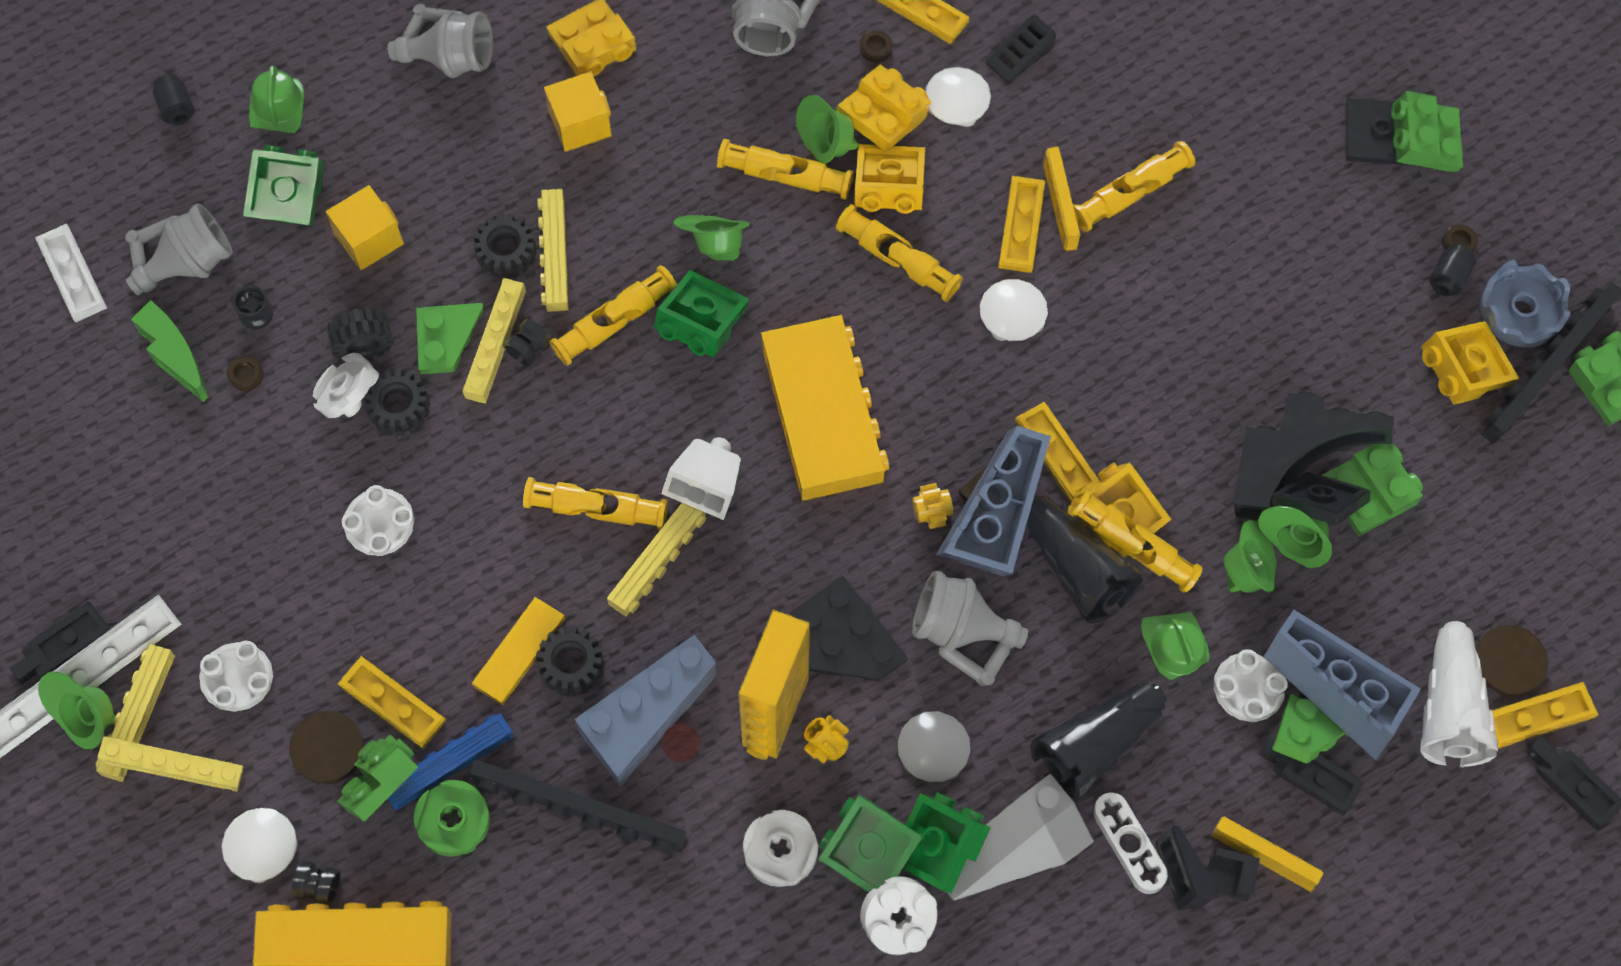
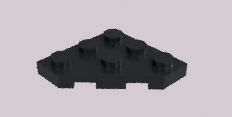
(846, 635)

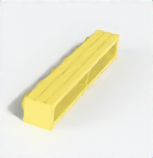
(554, 247)
(491, 345)
(654, 559)
(139, 703)
(170, 764)

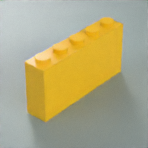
(824, 407)
(774, 685)
(354, 935)

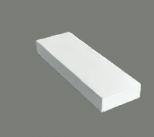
(71, 273)

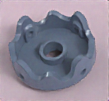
(1530, 285)

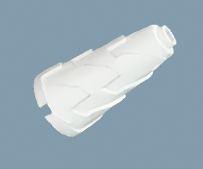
(1457, 705)

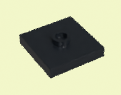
(1370, 131)
(1322, 497)

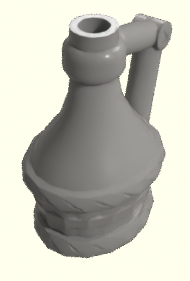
(769, 25)
(452, 44)
(187, 247)
(955, 615)

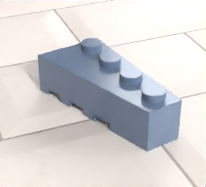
(998, 509)
(1342, 682)
(639, 713)

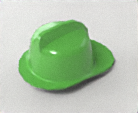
(276, 102)
(824, 129)
(714, 235)
(1297, 535)
(1251, 561)
(1175, 643)
(78, 709)

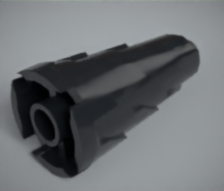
(1086, 566)
(1095, 738)

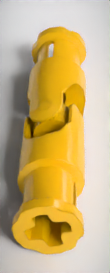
(779, 167)
(1137, 183)
(919, 265)
(626, 307)
(572, 500)
(1123, 532)

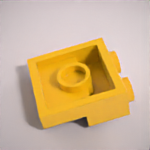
(592, 38)
(885, 107)
(889, 178)
(1468, 362)
(1130, 494)

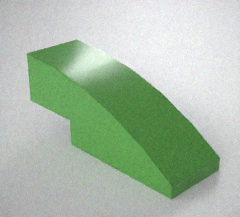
(170, 349)

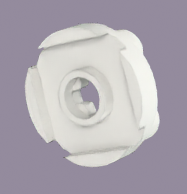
(342, 388)
(771, 829)
(911, 933)

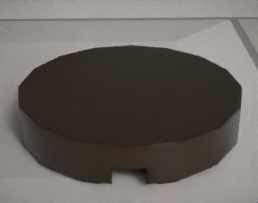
(1512, 660)
(326, 747)

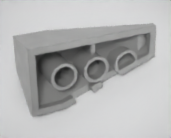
(1026, 838)

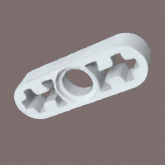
(1151, 862)

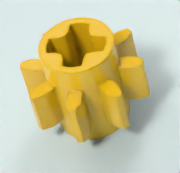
(932, 506)
(826, 739)

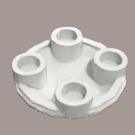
(958, 96)
(1013, 310)
(378, 521)
(236, 676)
(1249, 687)
(259, 844)

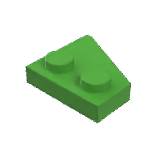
(444, 335)
(1305, 730)

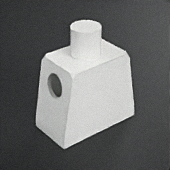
(704, 476)

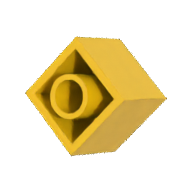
(578, 111)
(365, 227)

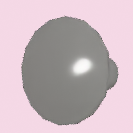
(933, 747)

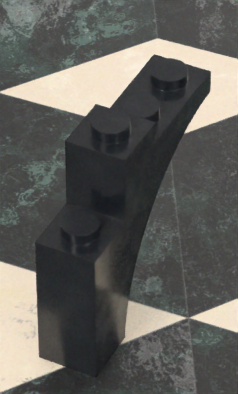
(1308, 433)

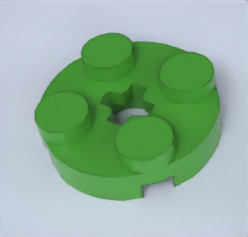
(441, 800)

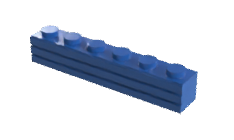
(452, 759)

